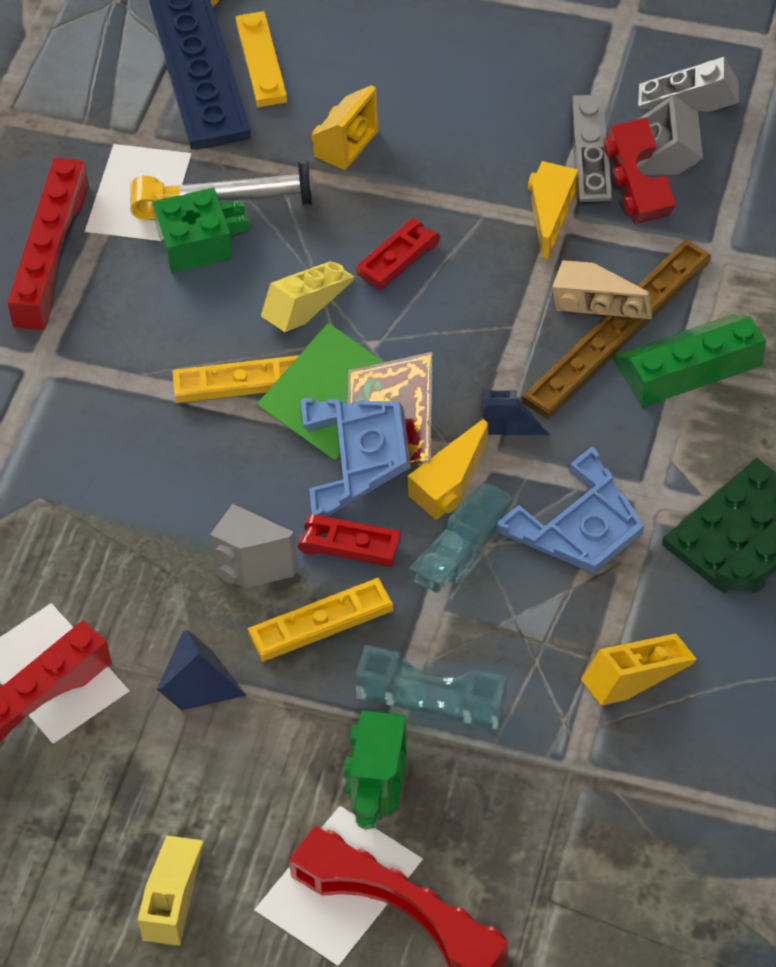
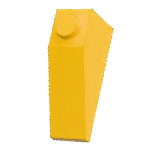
(552, 197)
(443, 482)
(633, 667)

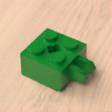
(198, 228)
(376, 766)

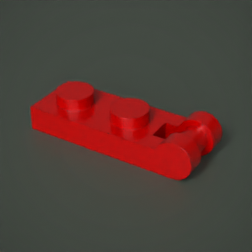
(397, 253)
(350, 540)

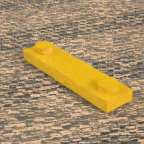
(261, 59)
(228, 379)
(320, 619)

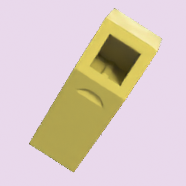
(302, 295)
(170, 891)

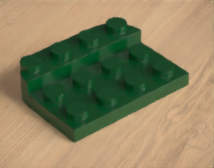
(732, 533)

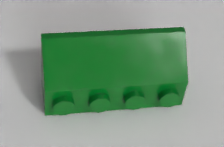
(692, 358)

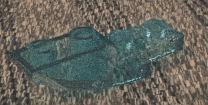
(463, 539)

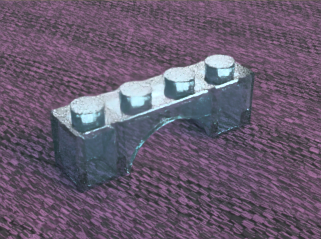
(470, 698)

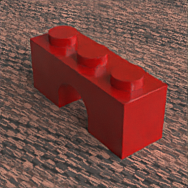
(644, 196)

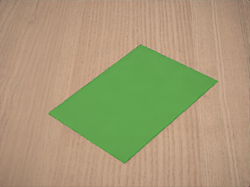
(321, 375)

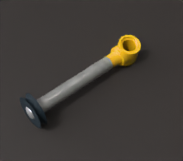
(149, 189)

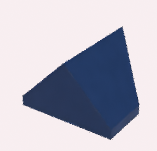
(508, 415)
(196, 676)

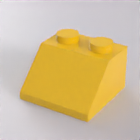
(347, 128)

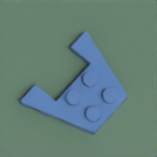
(370, 444)
(588, 530)

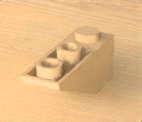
(595, 290)

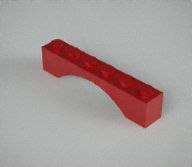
(36, 275)
(60, 668)
(335, 868)

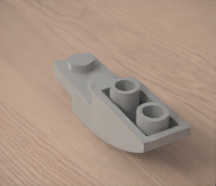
(589, 150)

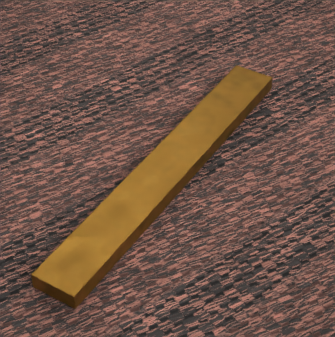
(613, 332)

